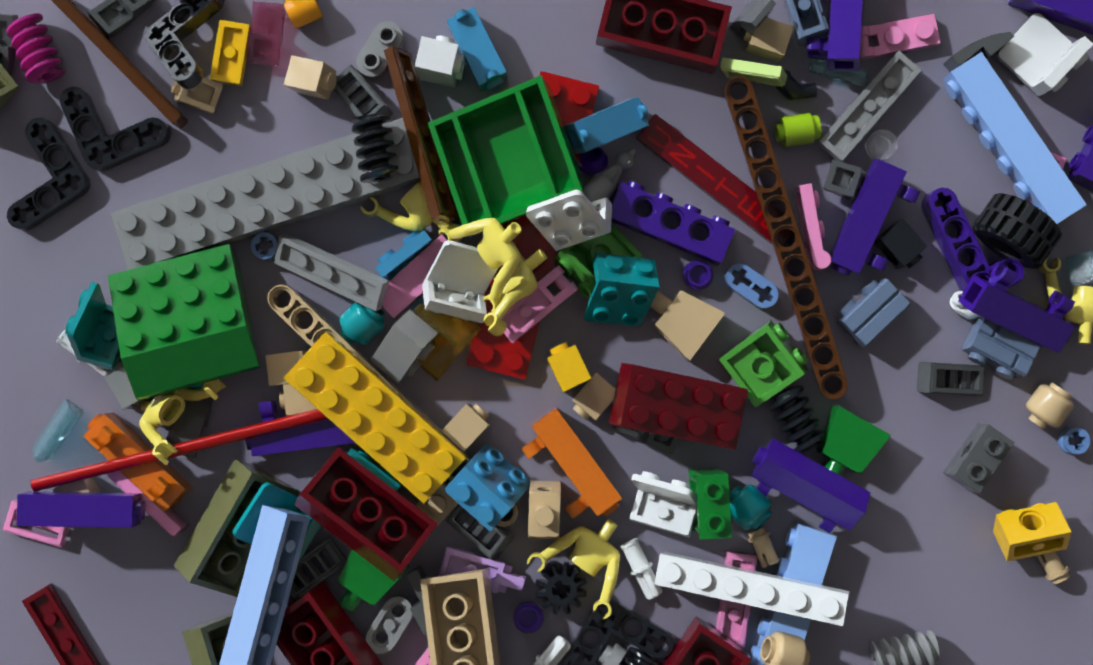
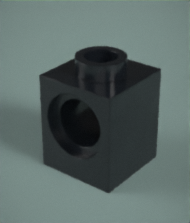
(901, 245)

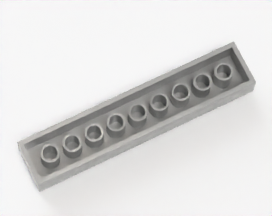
(257, 200)

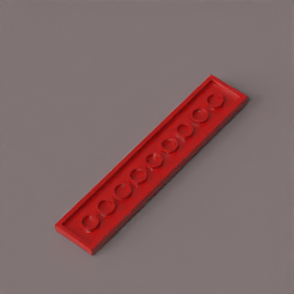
(497, 353)

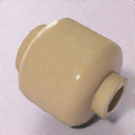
(1049, 405)
(784, 649)

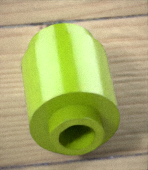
(798, 129)

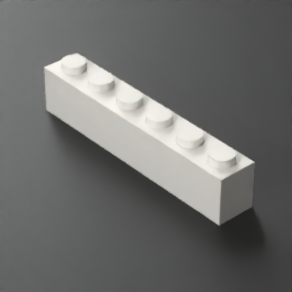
(752, 588)

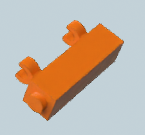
(577, 464)
(156, 480)

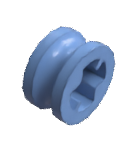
(258, 240)
(1078, 432)

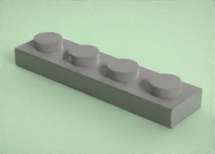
(869, 106)
(331, 272)

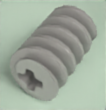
(907, 651)

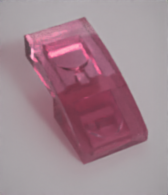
(266, 33)

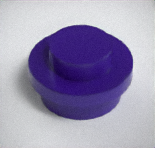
(593, 161)
(697, 275)
(528, 617)

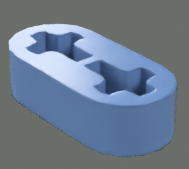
(747, 292)

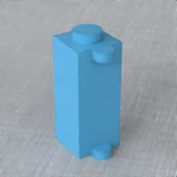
(477, 50)
(607, 125)

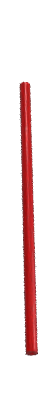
(183, 448)

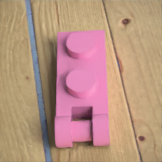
(900, 35)
(812, 229)
(539, 304)

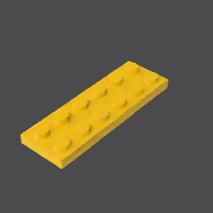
(375, 417)

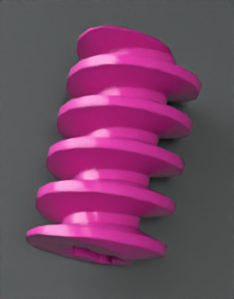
(32, 49)

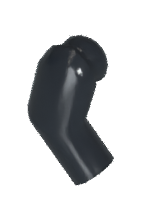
(796, 91)

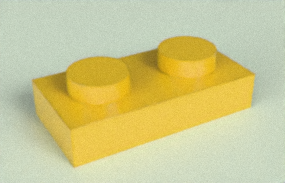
(230, 53)

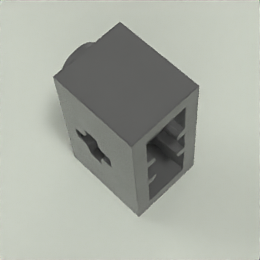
(978, 457)

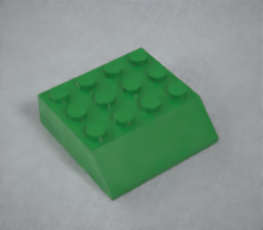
(506, 153)
(183, 322)

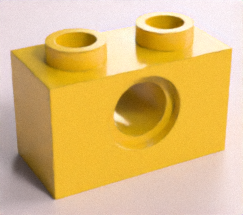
(568, 366)
(1048, 534)

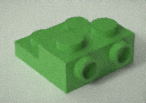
(578, 259)
(765, 363)

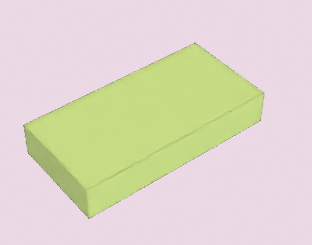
(754, 71)

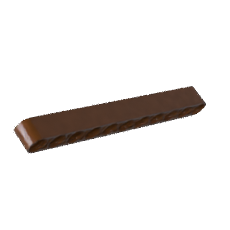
(775, 225)

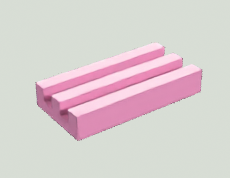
(56, 541)

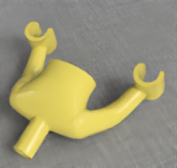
(415, 205)
(494, 248)
(518, 287)
(1082, 295)
(166, 410)
(590, 554)

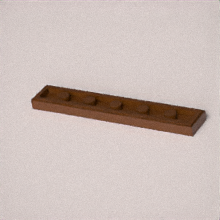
(122, 62)
(416, 123)

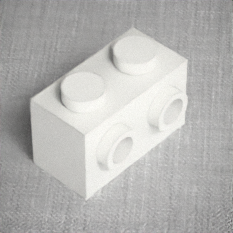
(440, 61)

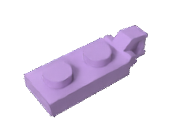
(500, 573)

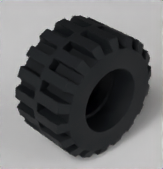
(1017, 230)

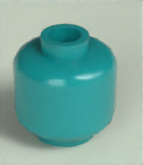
(361, 324)
(749, 507)

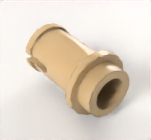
(763, 546)
(1054, 567)

